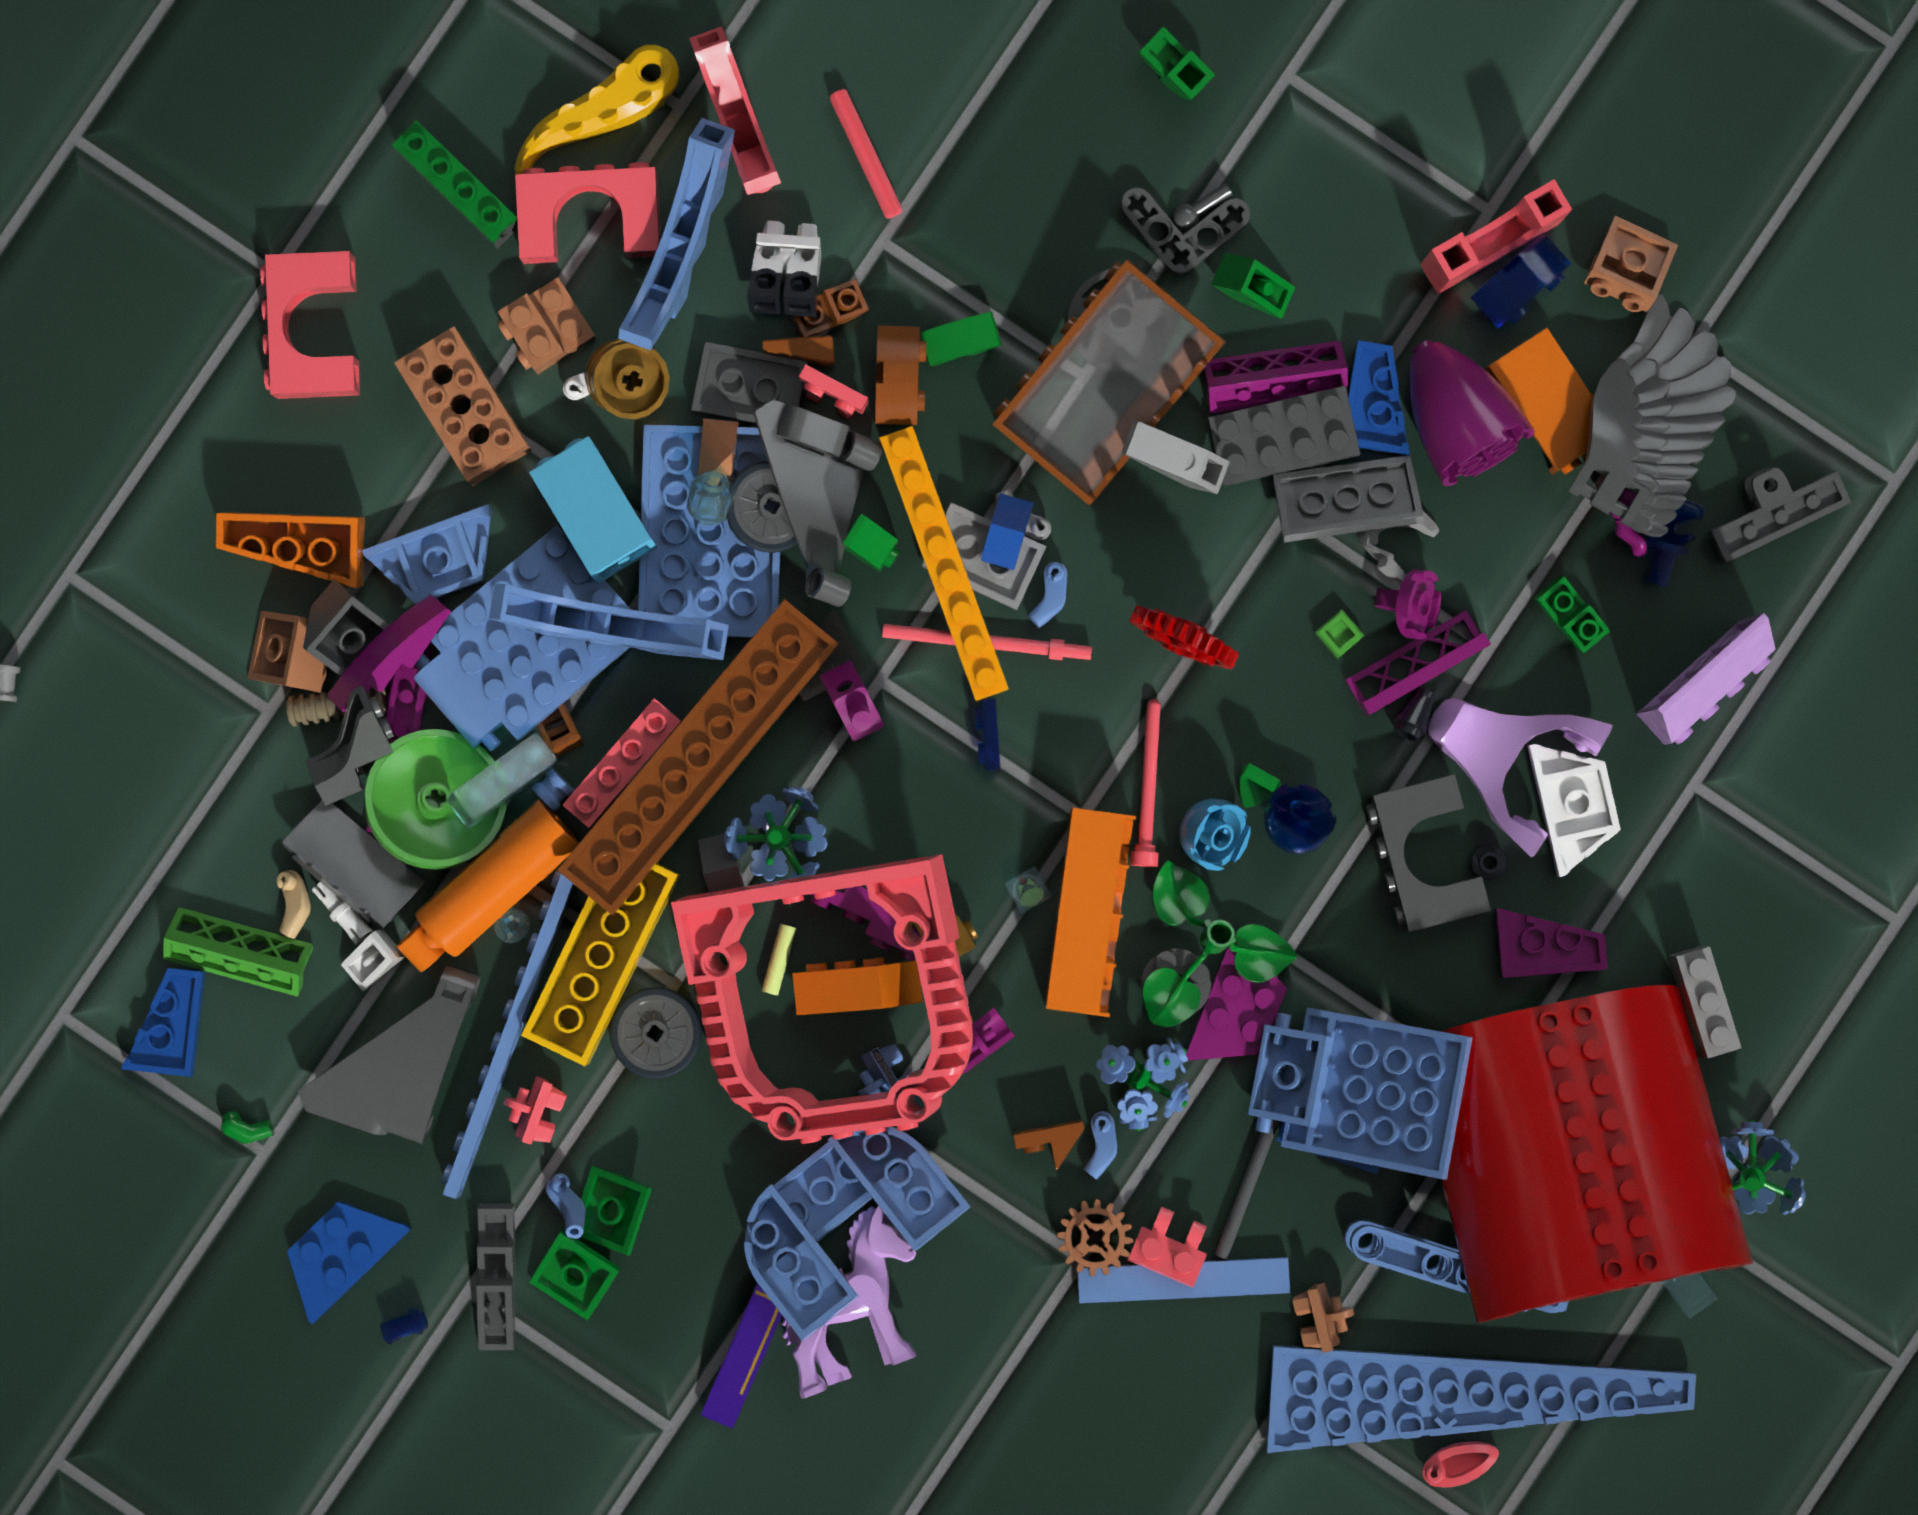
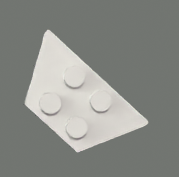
(1574, 804)

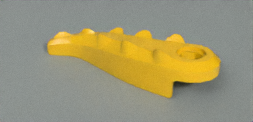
(605, 108)

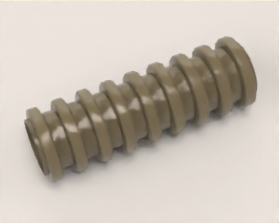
(321, 707)

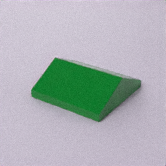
(613, 1209)
(574, 1275)

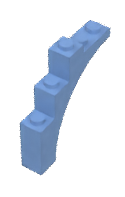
(684, 235)
(608, 624)

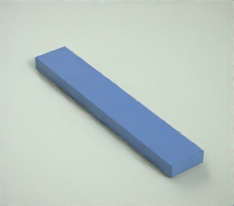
(1215, 1279)

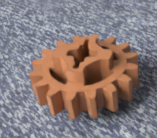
(1081, 1249)

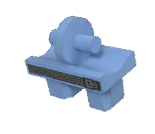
(879, 1076)

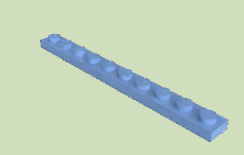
(506, 1042)

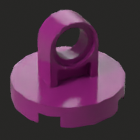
(1415, 603)

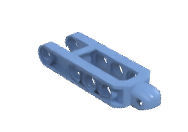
(1410, 1254)

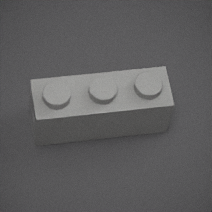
(1704, 1001)

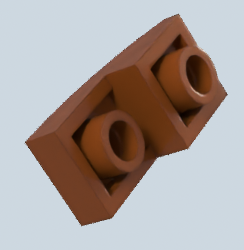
(834, 308)

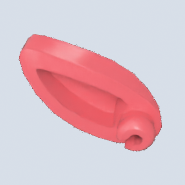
(1459, 1463)

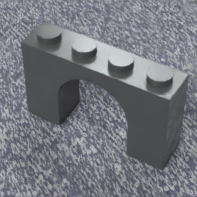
(1418, 902)

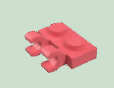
(846, 398)
(1168, 1256)

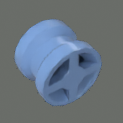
(553, 789)

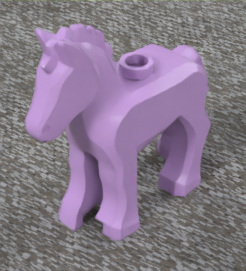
(870, 1242)

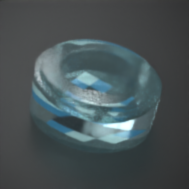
(512, 926)

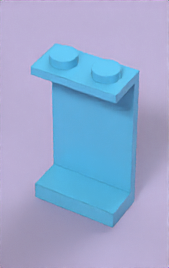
(592, 509)

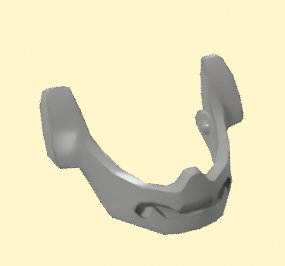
(1385, 558)

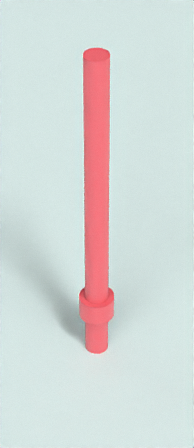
(1055, 649)

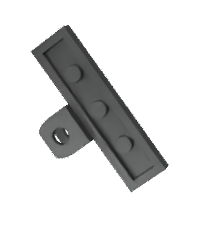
(1777, 510)

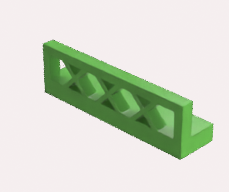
(233, 957)

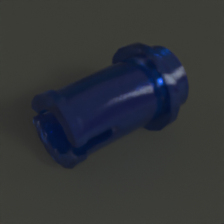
(404, 1326)

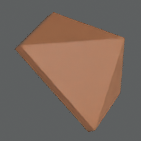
(718, 447)

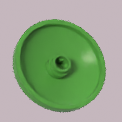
(410, 795)

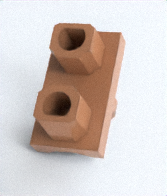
(1328, 1319)

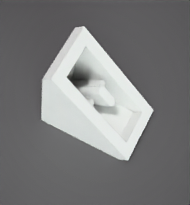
(372, 959)

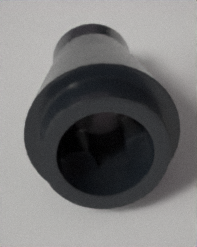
(1414, 716)

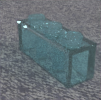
(502, 780)

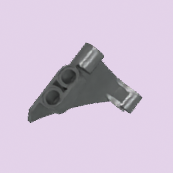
(818, 481)
(397, 1074)

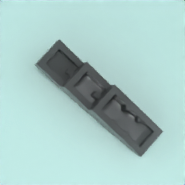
(496, 1276)

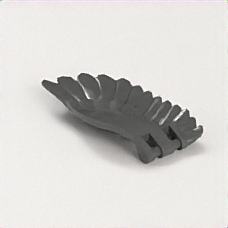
(1654, 419)

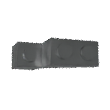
(359, 742)

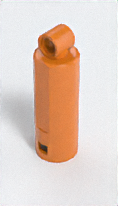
(489, 886)

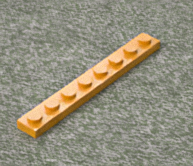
(944, 563)

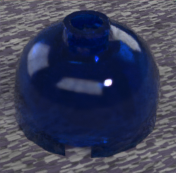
(1298, 818)

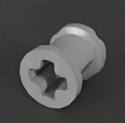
(7, 682)

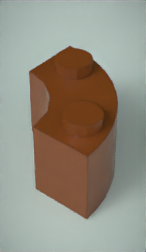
(898, 375)

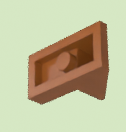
(1061, 1137)

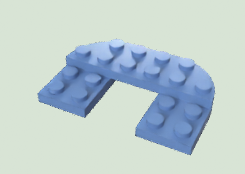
(823, 1194)

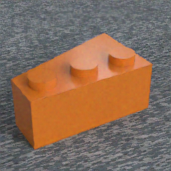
(856, 987)

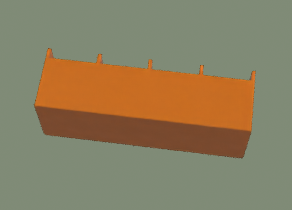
(1089, 912)

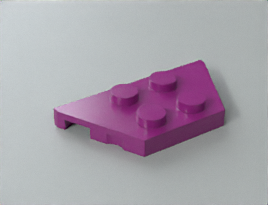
(1234, 1014)

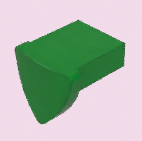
(1256, 785)

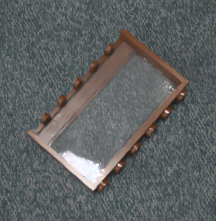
(1113, 366)

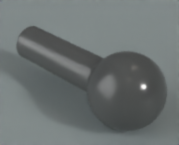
(1187, 215)

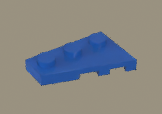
(1376, 399)

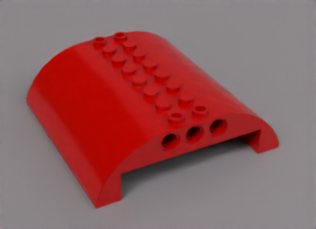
(1587, 1154)

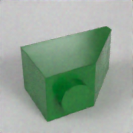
(1253, 284)
(871, 544)

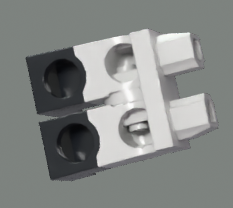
(788, 257)

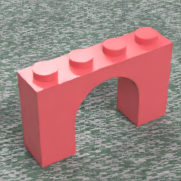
(544, 194)
(1523, 223)
(287, 283)

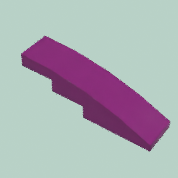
(396, 645)

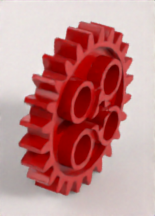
(1183, 637)

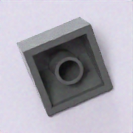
(341, 627)

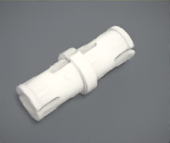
(343, 914)

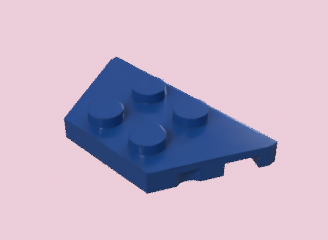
(339, 1253)

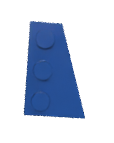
(172, 1026)

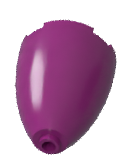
(1462, 413)

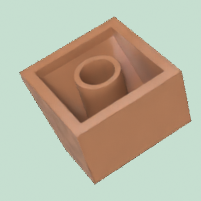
(280, 654)

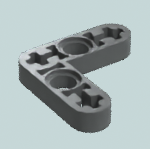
(1188, 242)

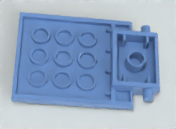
(501, 671)
(1362, 1090)

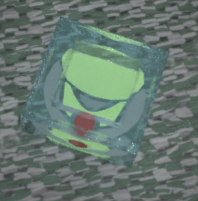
(1028, 889)

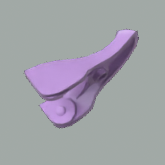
(1489, 744)

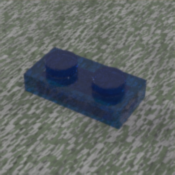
(987, 720)

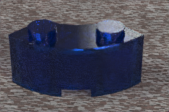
(1521, 280)

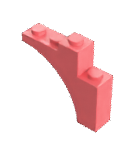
(735, 110)

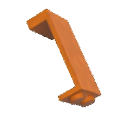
(1549, 396)

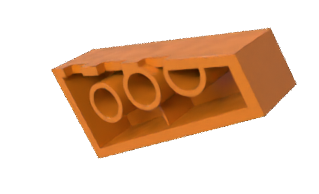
(305, 543)

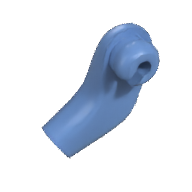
(1055, 594)
(1105, 1144)
(568, 1204)

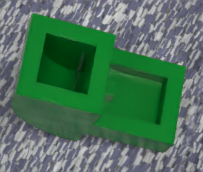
(1178, 68)

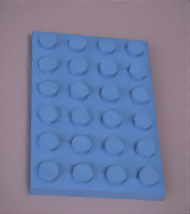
(700, 566)

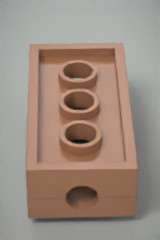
(439, 402)

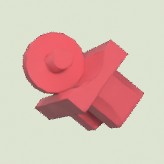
(531, 1125)

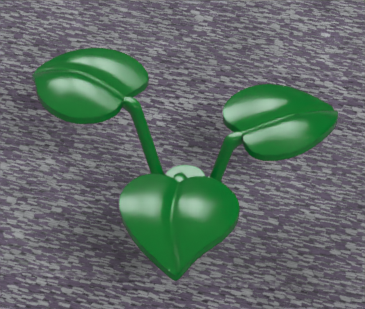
(1258, 956)

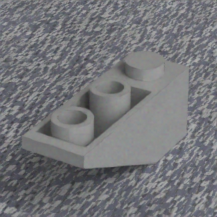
(1175, 458)

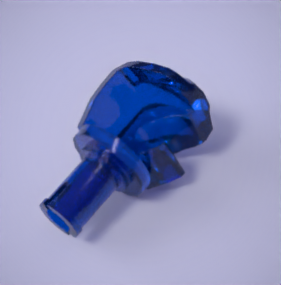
(1671, 544)

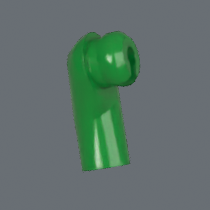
(243, 1132)

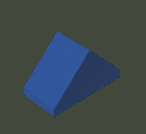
(1007, 531)

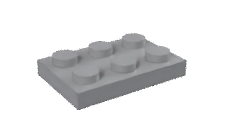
(985, 578)

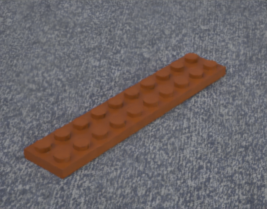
(698, 757)

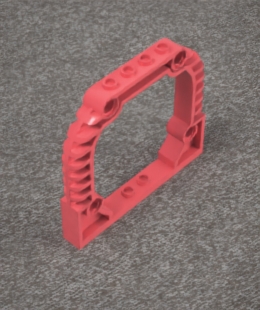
(910, 893)

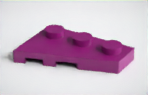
(1545, 947)

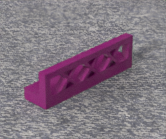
(1277, 381)
(1426, 673)

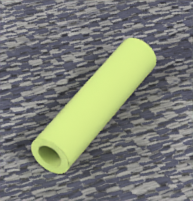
(778, 959)

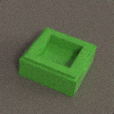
(1339, 634)

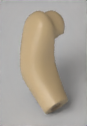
(296, 900)

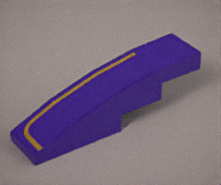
(742, 1360)

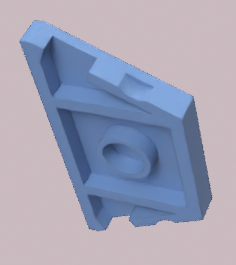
(437, 557)

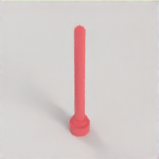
(1144, 851)

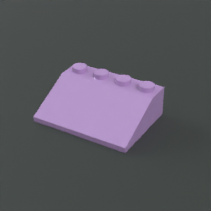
(1709, 679)

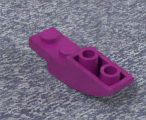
(859, 906)

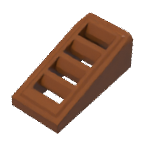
(814, 349)
(565, 743)

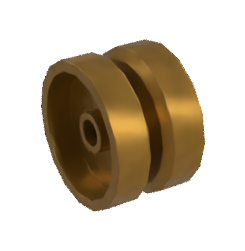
(641, 394)

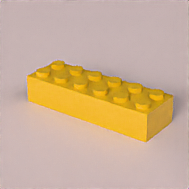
(597, 969)

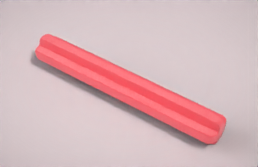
(865, 153)

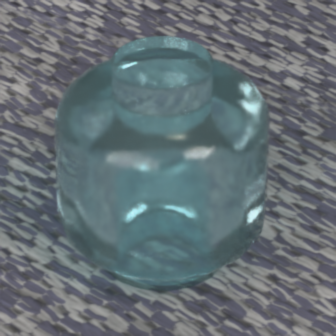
(710, 498)

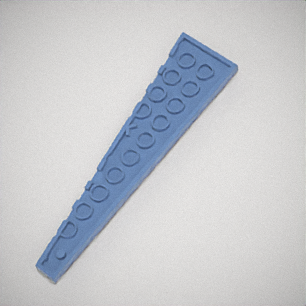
(1391, 1395)

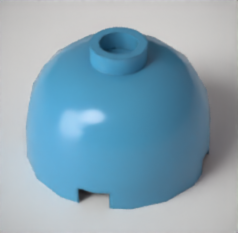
(1214, 833)

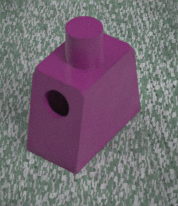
(854, 703)

